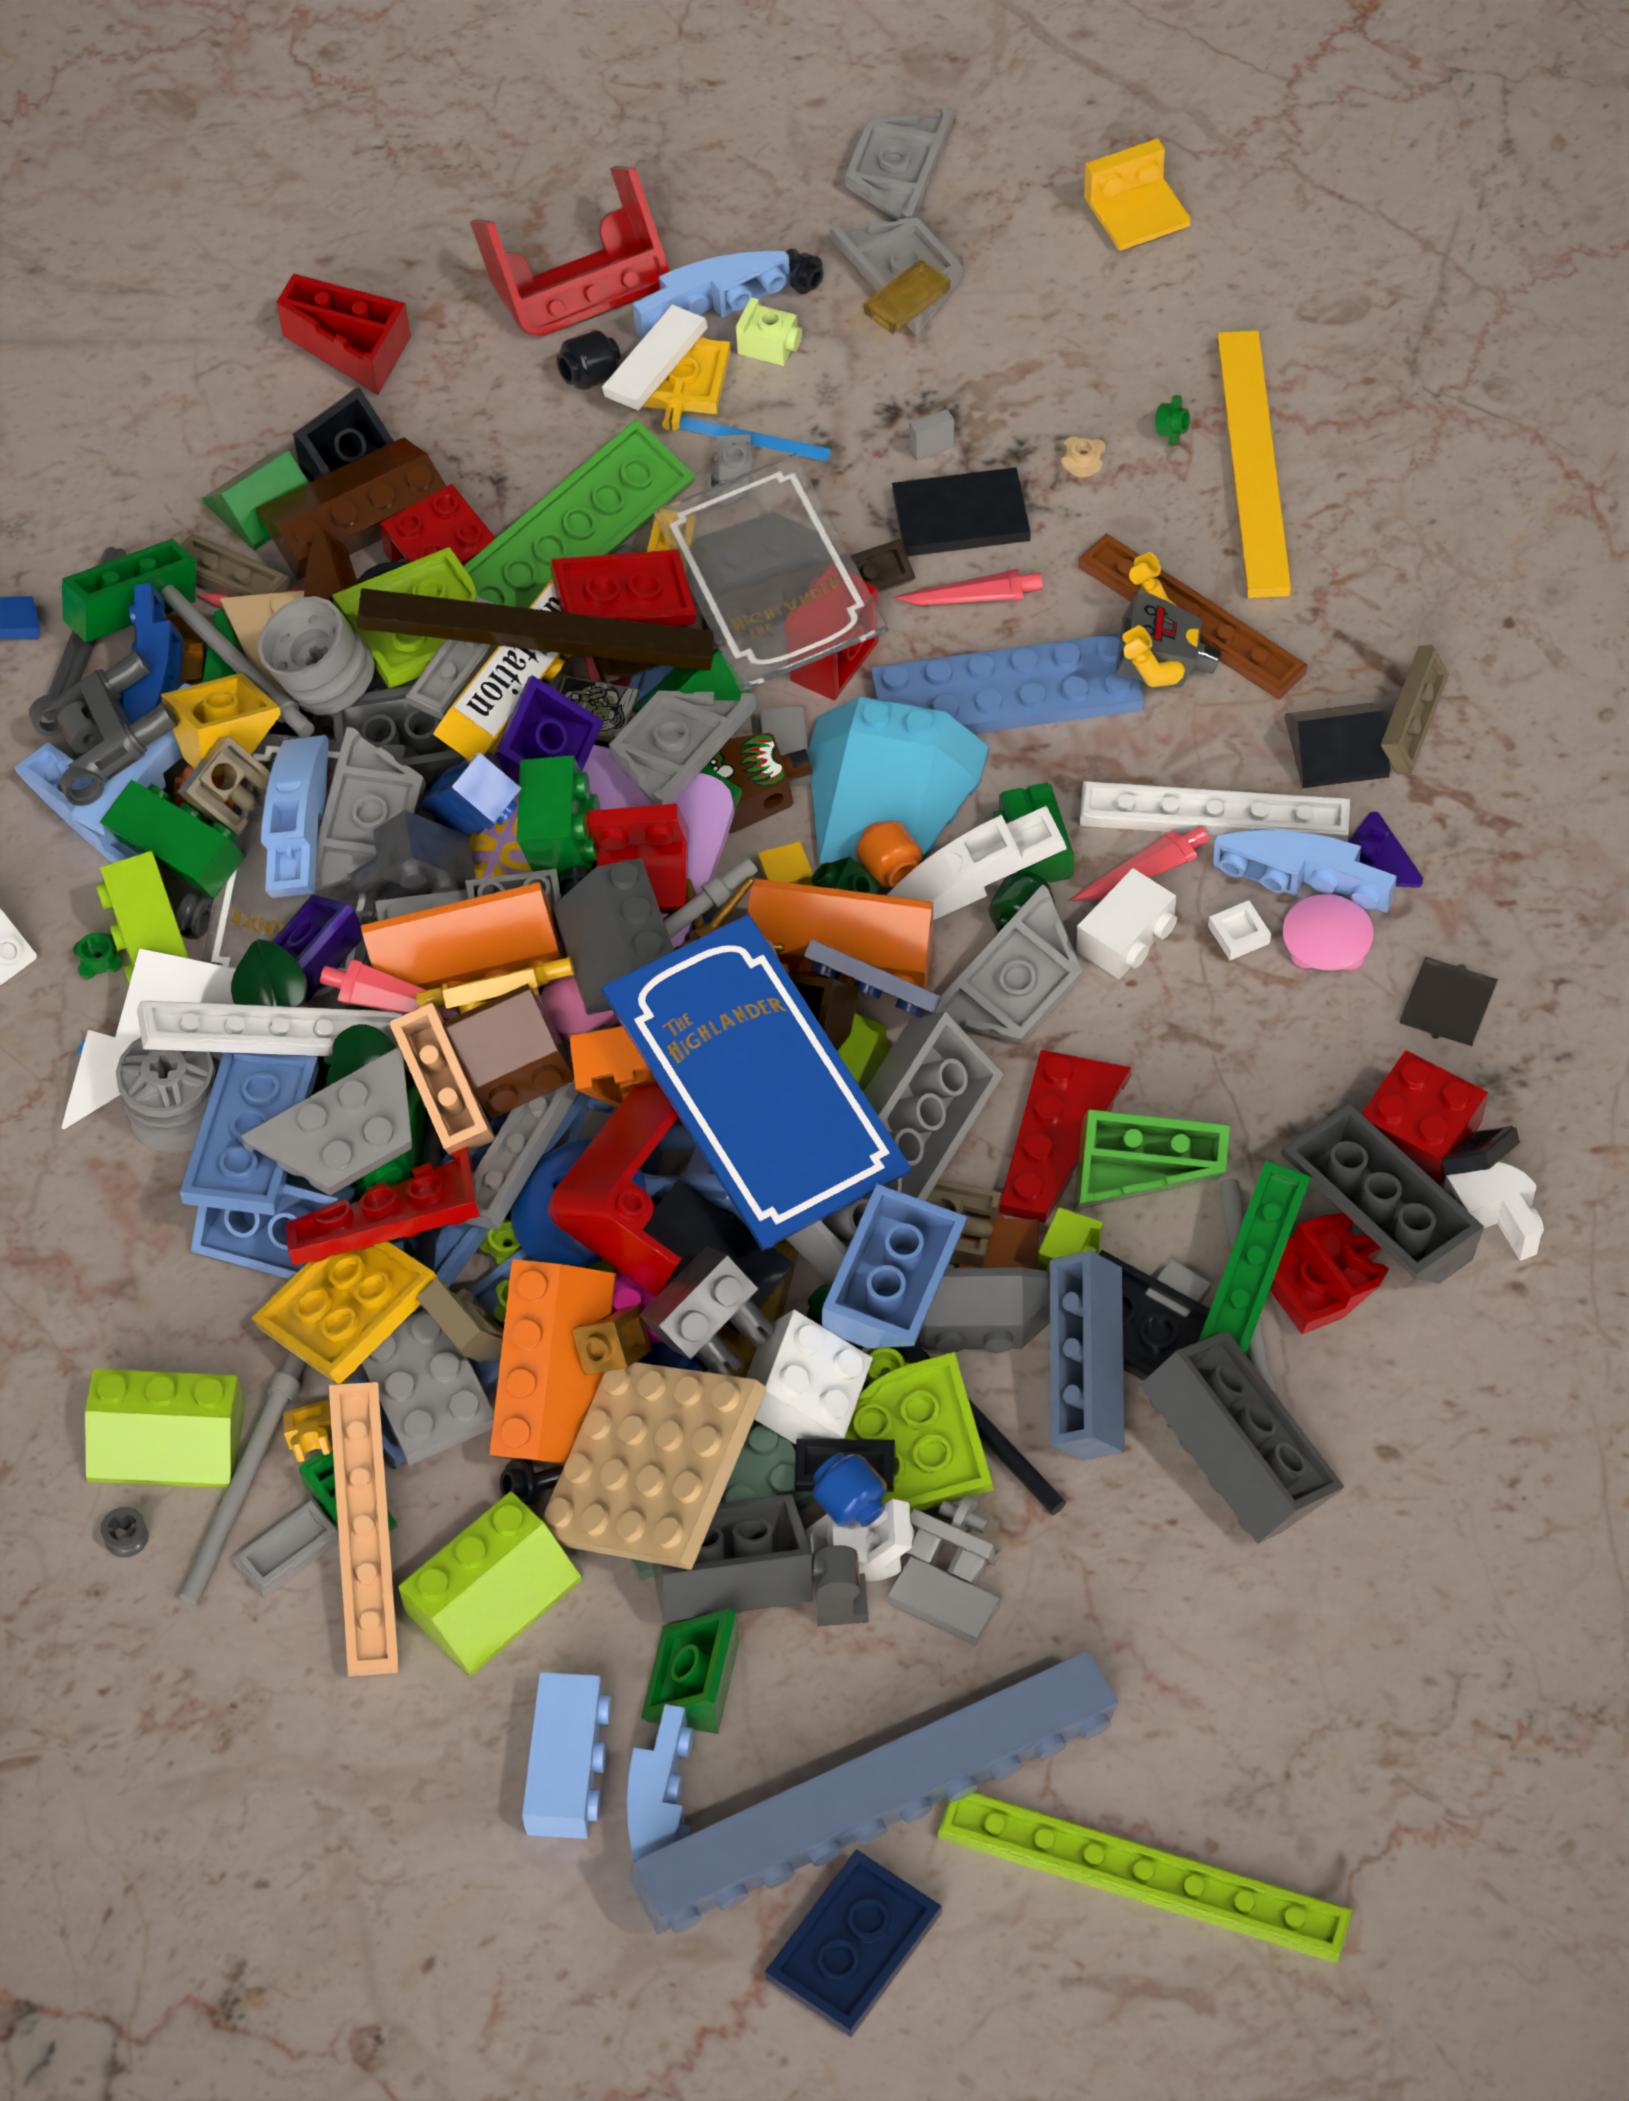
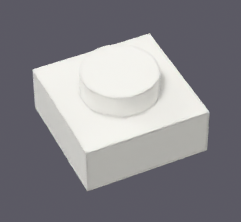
(1239, 930)

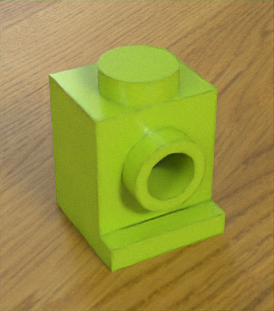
(1069, 1235)

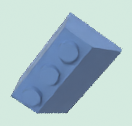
(261, 1239)
(891, 1270)

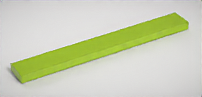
(1147, 1875)

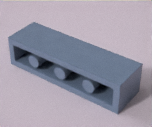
(1086, 1356)

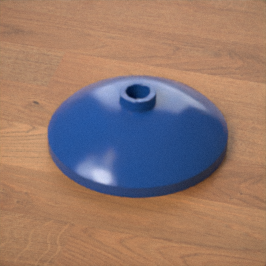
(530, 1215)

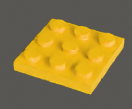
(344, 1306)

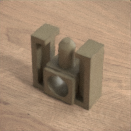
(236, 765)
(973, 1199)
(464, 1321)

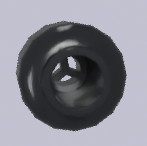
(588, 359)

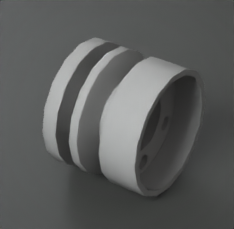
(316, 655)
(165, 1094)

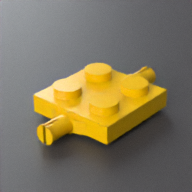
(693, 383)
(483, 990)

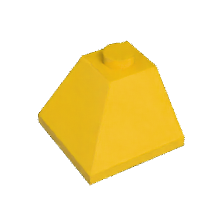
(216, 709)

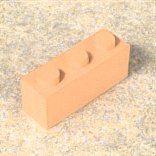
(441, 1080)

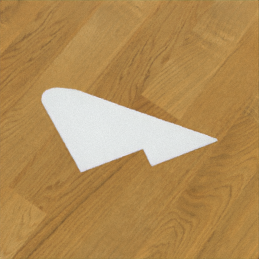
(153, 979)

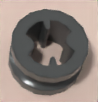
(194, 914)
(125, 1545)

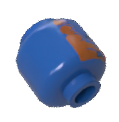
(849, 1490)

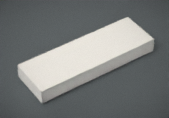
(655, 357)

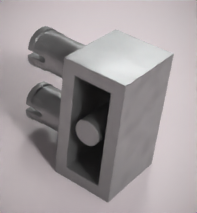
(415, 859)
(700, 1303)

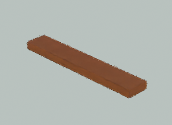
(1240, 645)

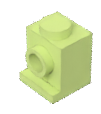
(767, 333)

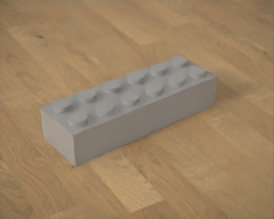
(928, 1102)

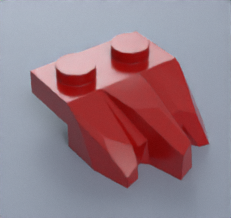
(1326, 1272)

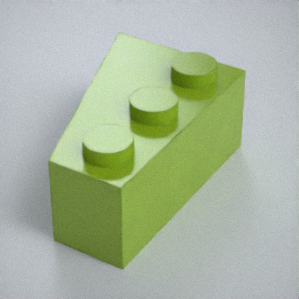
(140, 909)

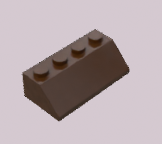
(350, 502)

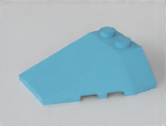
(886, 765)

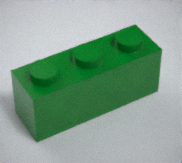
(100, 597)
(175, 835)

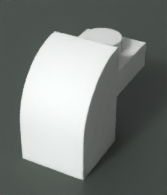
(1502, 1198)
(877, 1544)

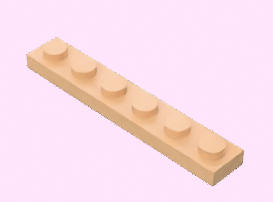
(363, 1529)

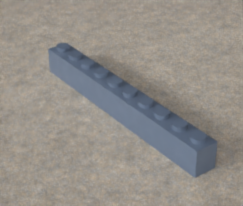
(872, 1793)

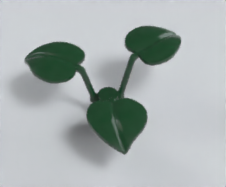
(275, 978)

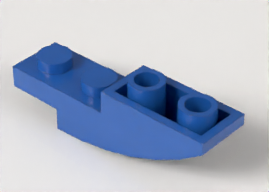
(161, 648)

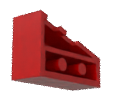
(345, 328)

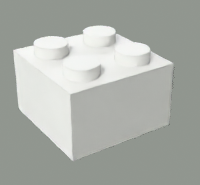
(808, 1379)

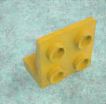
(1132, 195)

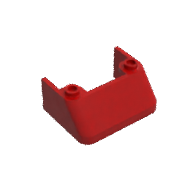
(587, 286)
(603, 1205)

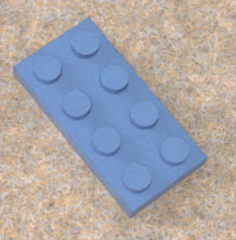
(244, 1095)

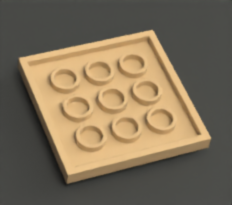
(652, 1463)

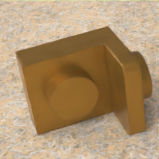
(613, 1342)

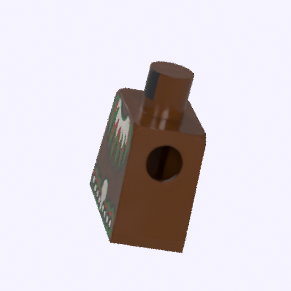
(761, 774)

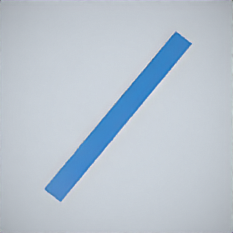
(756, 439)

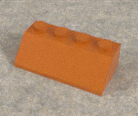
(873, 928)
(467, 939)
(541, 1376)

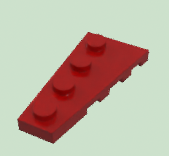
(1051, 1129)
(388, 1213)

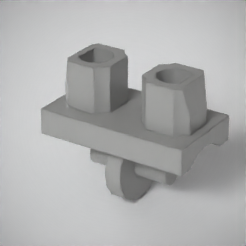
(971, 1552)

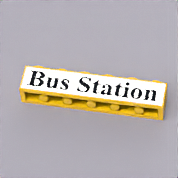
(487, 703)

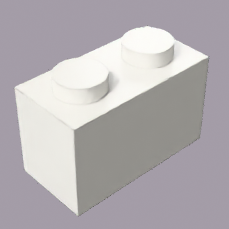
(1126, 924)

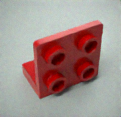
(433, 525)
(649, 833)

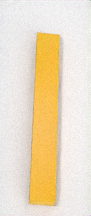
(1253, 465)

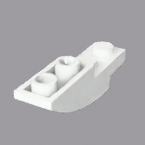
(980, 857)

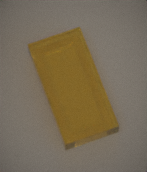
(906, 296)

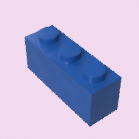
(472, 796)

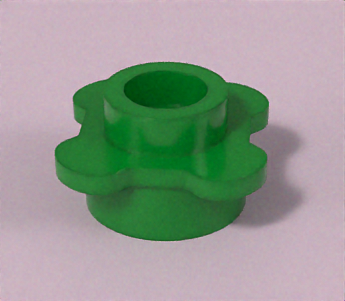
(1172, 420)
(92, 946)

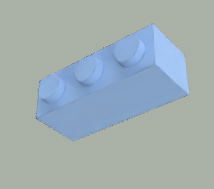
(565, 1755)

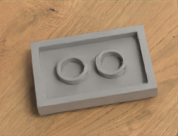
(427, 1389)

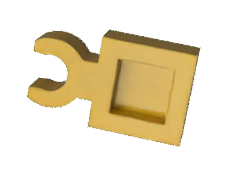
(308, 1429)

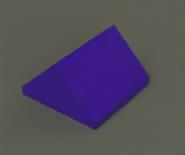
(546, 727)
(320, 936)

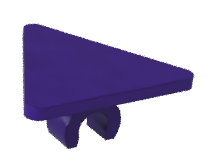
(1384, 852)

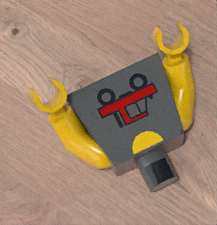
(1157, 636)

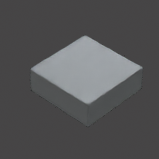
(931, 434)
(1183, 1281)

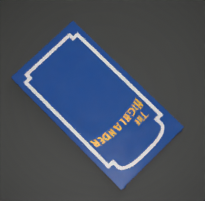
(755, 1081)

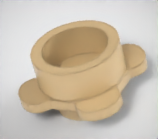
(1083, 456)

